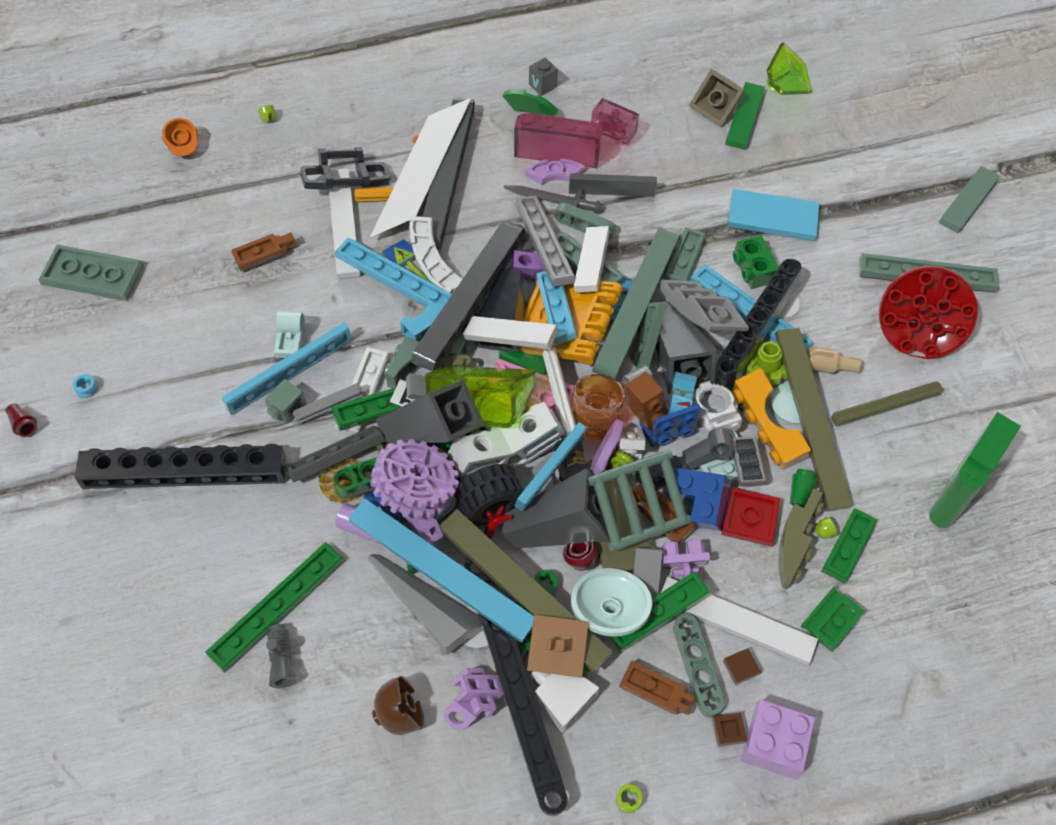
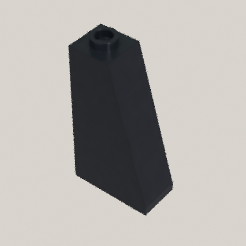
(507, 302)

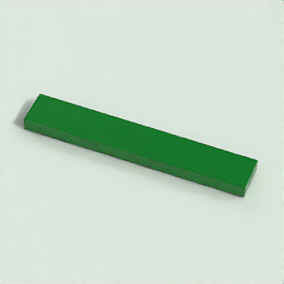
(274, 607)

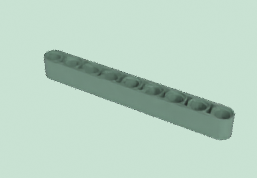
(635, 304)

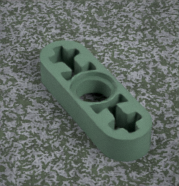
(571, 216)

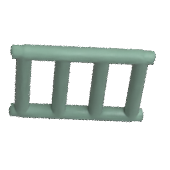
(620, 473)

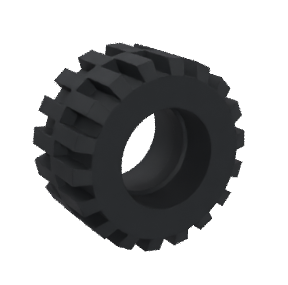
(486, 491)

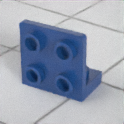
(671, 426)

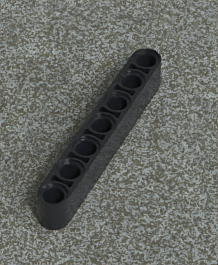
(759, 320)

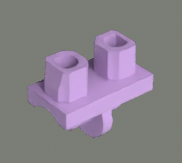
(695, 556)

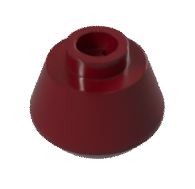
(580, 555)

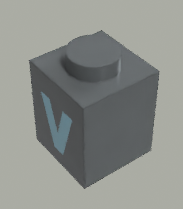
(543, 76)

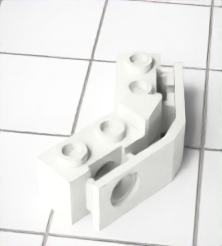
(518, 444)

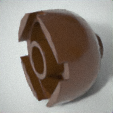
(396, 707)

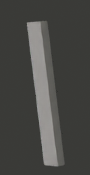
(545, 241)

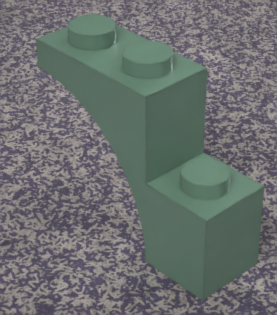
(402, 364)

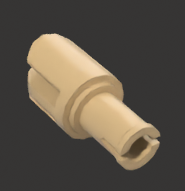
(831, 360)

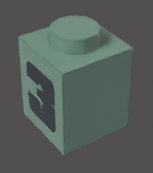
(284, 401)

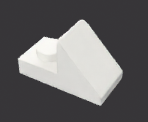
(632, 442)

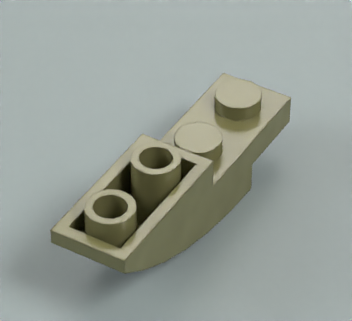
(795, 539)

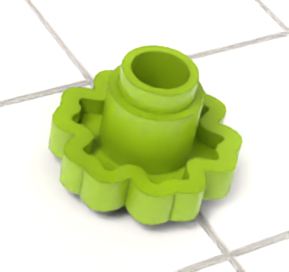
(769, 359)

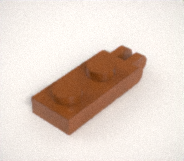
(656, 689)

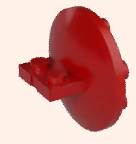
(928, 311)

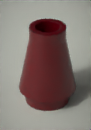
(21, 421)

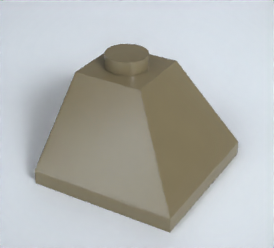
(716, 97)

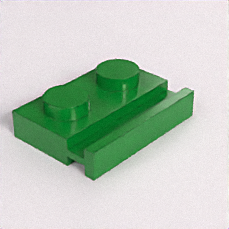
(832, 619)

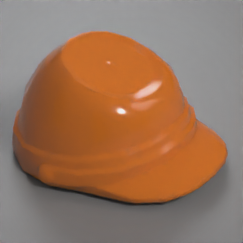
(180, 136)

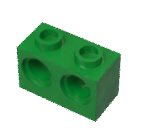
(755, 261)

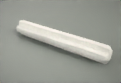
(559, 390)

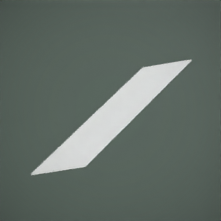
(420, 167)

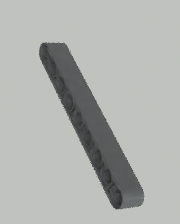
(446, 178)
(467, 297)

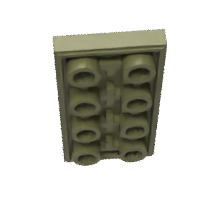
(623, 558)

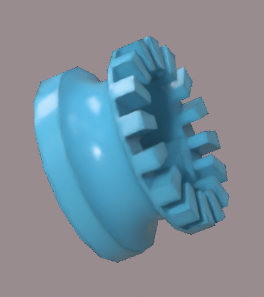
(87, 392)

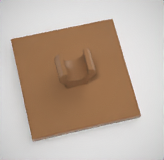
(558, 646)

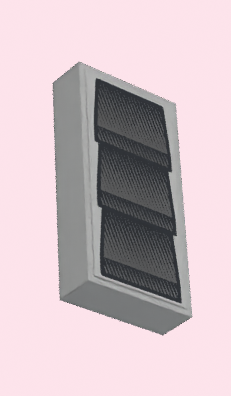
(748, 461)

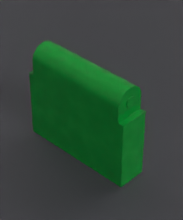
(973, 470)

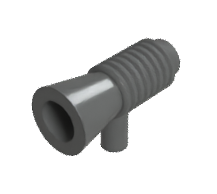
(279, 649)

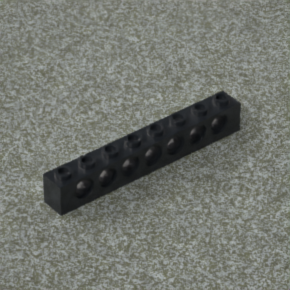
(91, 475)

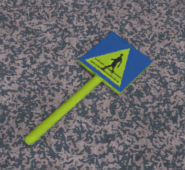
(402, 254)

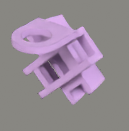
(426, 529)
(473, 700)

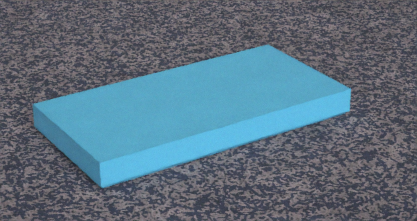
(773, 214)

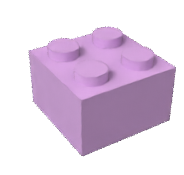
(778, 739)

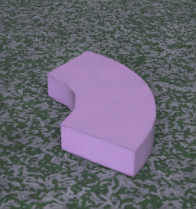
(553, 170)
(606, 447)

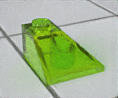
(788, 73)

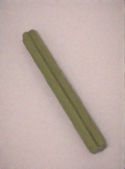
(886, 403)

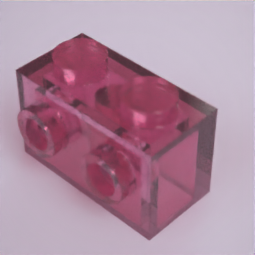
(615, 120)

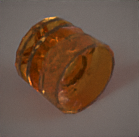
(597, 404)

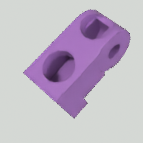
(528, 263)

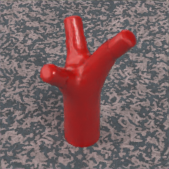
(495, 520)

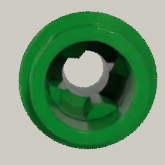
(802, 486)

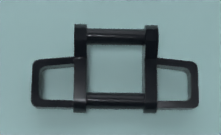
(362, 170)

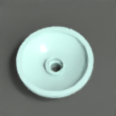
(612, 592)

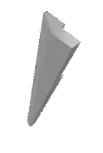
(440, 616)

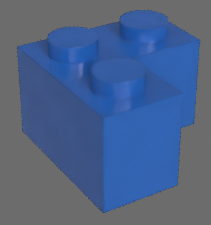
(709, 496)

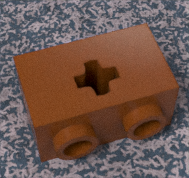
(646, 399)

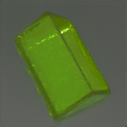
(497, 392)

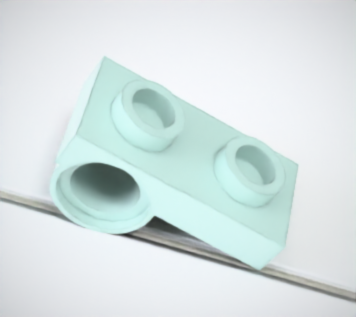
(289, 333)

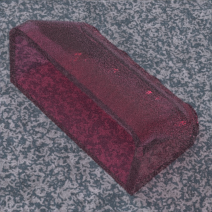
(557, 138)

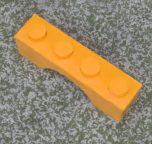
(786, 445)

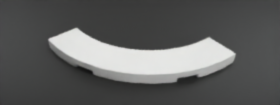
(428, 257)

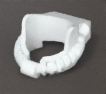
(728, 419)

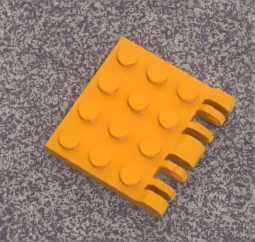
(588, 316)

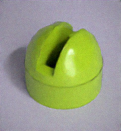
(267, 112)
(825, 528)

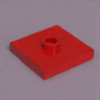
(751, 516)

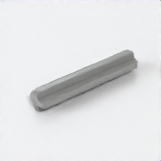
(324, 404)

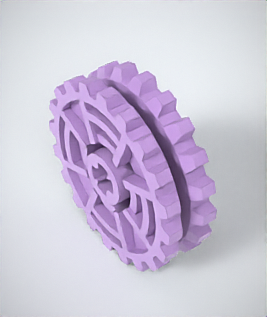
(414, 479)

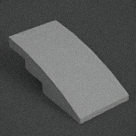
(702, 305)

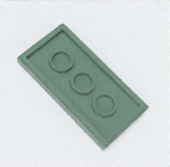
(91, 272)

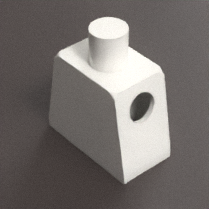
(563, 697)

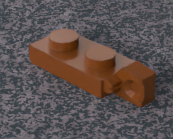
(263, 250)
(667, 510)

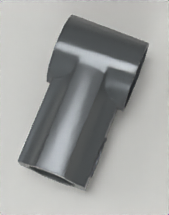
(716, 446)

